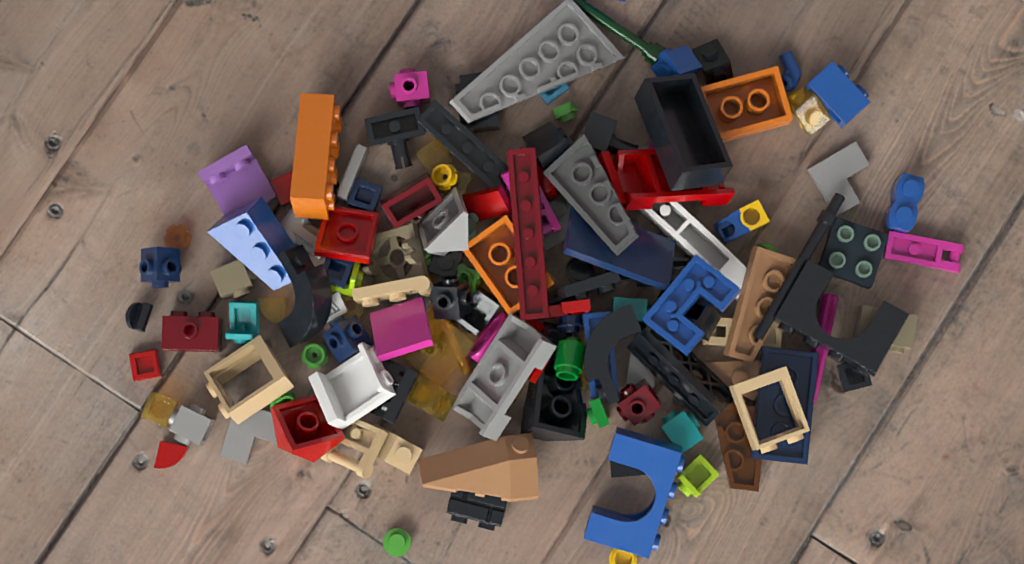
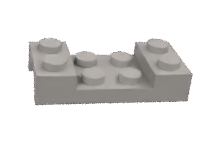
(502, 374)

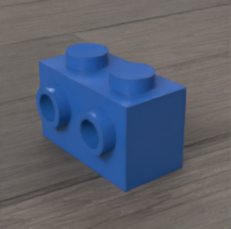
(838, 93)

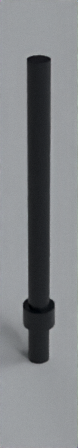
(825, 220)

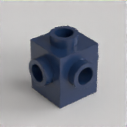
(160, 266)
(345, 336)

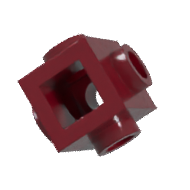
(642, 394)

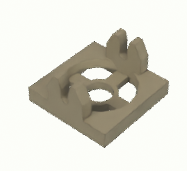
(413, 255)

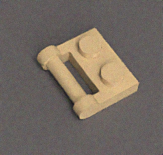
(361, 438)

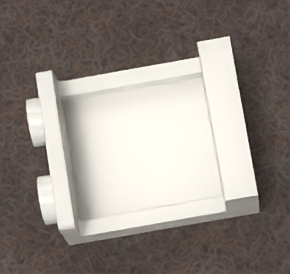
(353, 387)

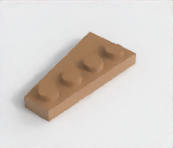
(760, 285)

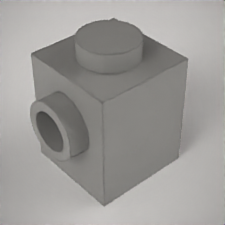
(190, 424)

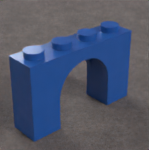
(638, 531)

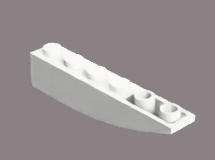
(695, 239)

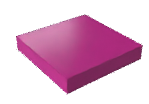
(401, 329)

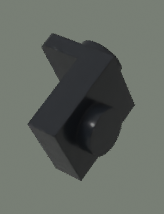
(714, 62)
(483, 309)

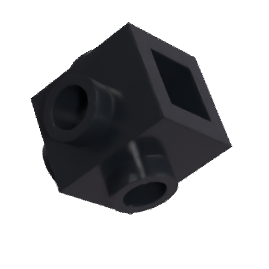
(451, 298)

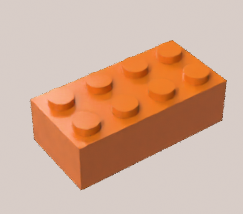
(316, 156)

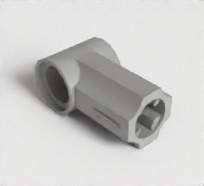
(301, 232)

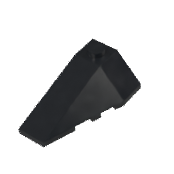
(554, 405)

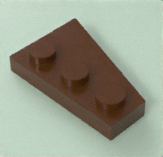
(741, 470)

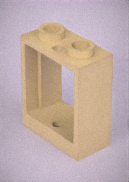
(235, 364)
(793, 434)

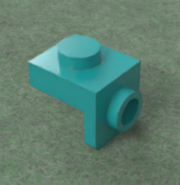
(243, 321)

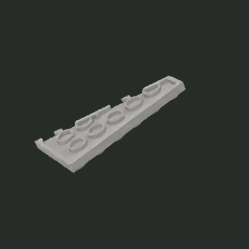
(549, 55)

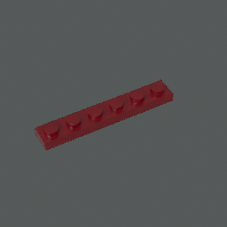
(528, 233)

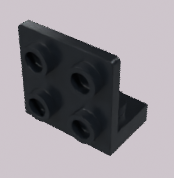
(403, 382)

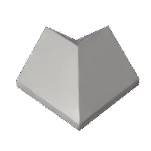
(445, 226)

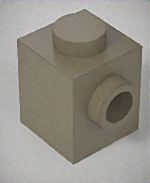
(233, 280)

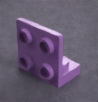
(237, 180)

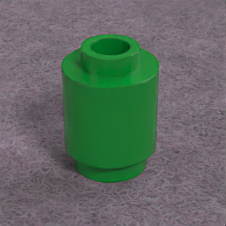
(569, 358)

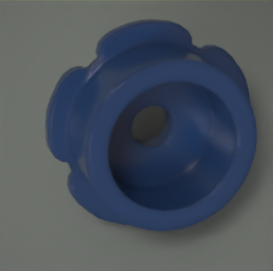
(570, 323)

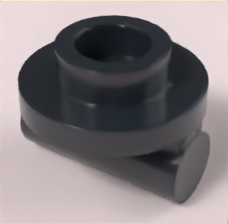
(138, 316)

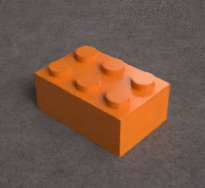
(748, 104)
(495, 260)

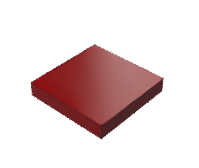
(348, 235)

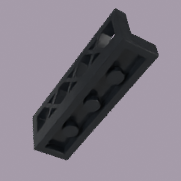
(463, 145)
(679, 377)

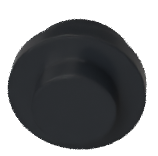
(579, 270)

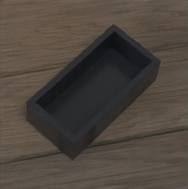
(683, 131)

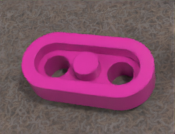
(486, 336)

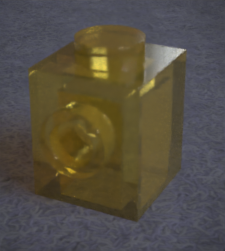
(431, 398)

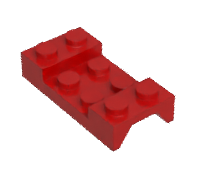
(646, 183)

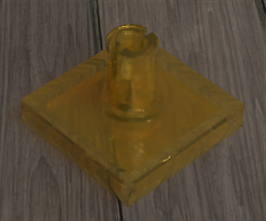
(445, 355)

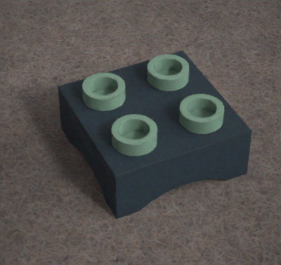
(853, 252)

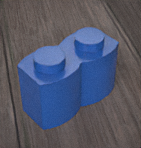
(904, 196)

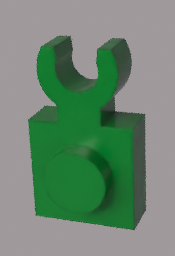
(597, 414)

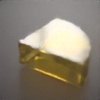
(273, 308)

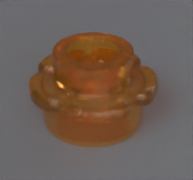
(185, 237)

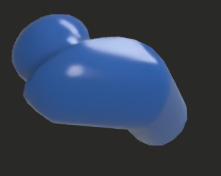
(792, 71)

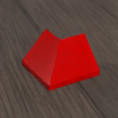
(304, 429)

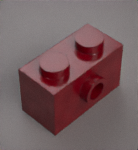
(411, 201)
(192, 332)

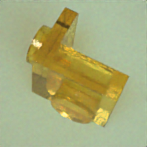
(808, 110)

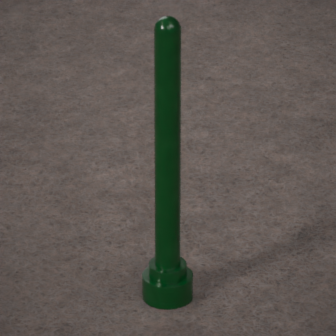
(649, 50)

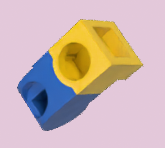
(741, 222)

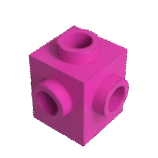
(410, 78)

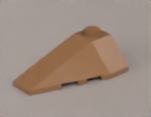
(490, 468)

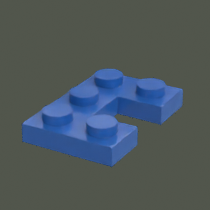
(668, 312)

